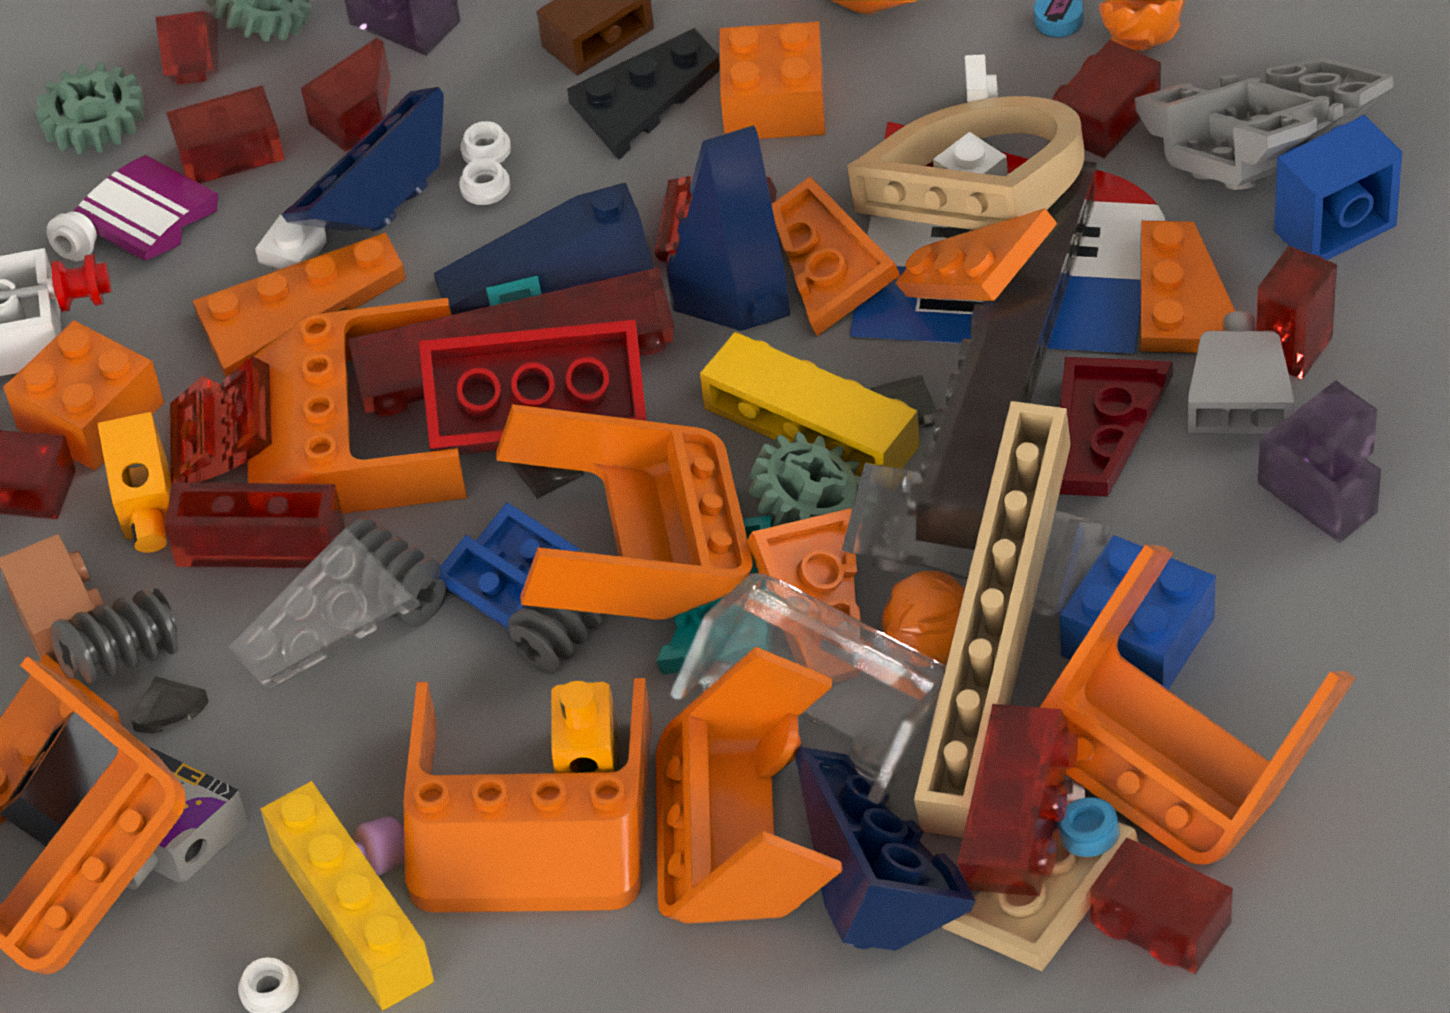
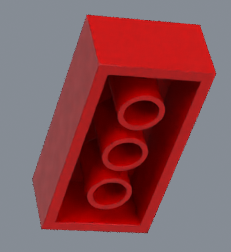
(566, 368)

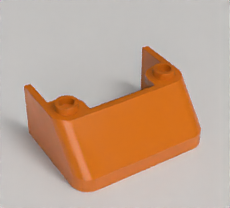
(717, 797)

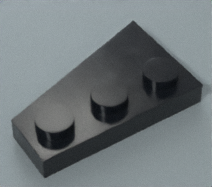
(637, 91)

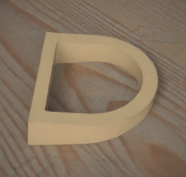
(899, 185)

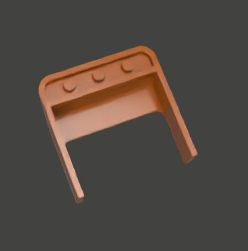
(313, 416)
(667, 505)
(1159, 754)
(524, 836)
(96, 846)

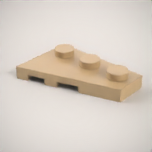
(1033, 926)

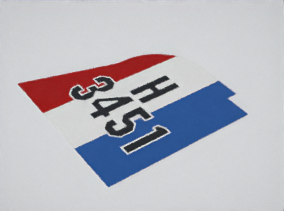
(1101, 297)

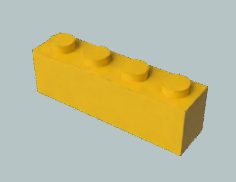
(790, 395)
(347, 895)

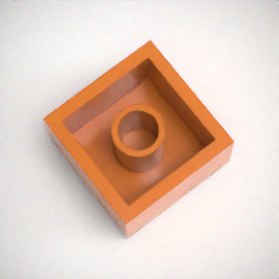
(772, 79)
(77, 385)

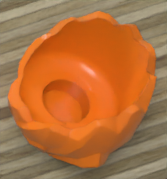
(1141, 22)
(924, 612)

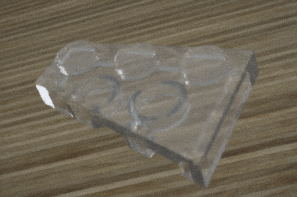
(325, 605)

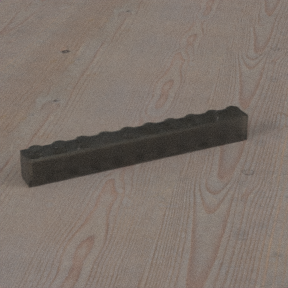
(995, 369)

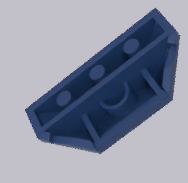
(379, 170)

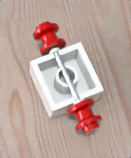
(32, 299)

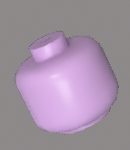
(381, 843)

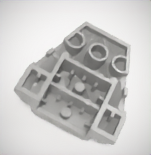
(1247, 124)

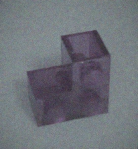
(1321, 462)

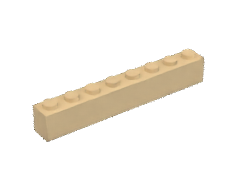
(993, 610)

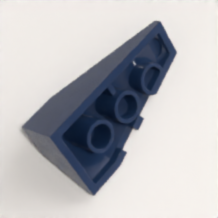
(729, 242)
(566, 247)
(888, 878)

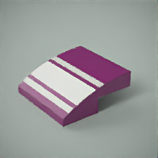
(146, 207)

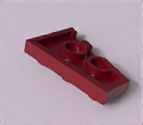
(1106, 415)

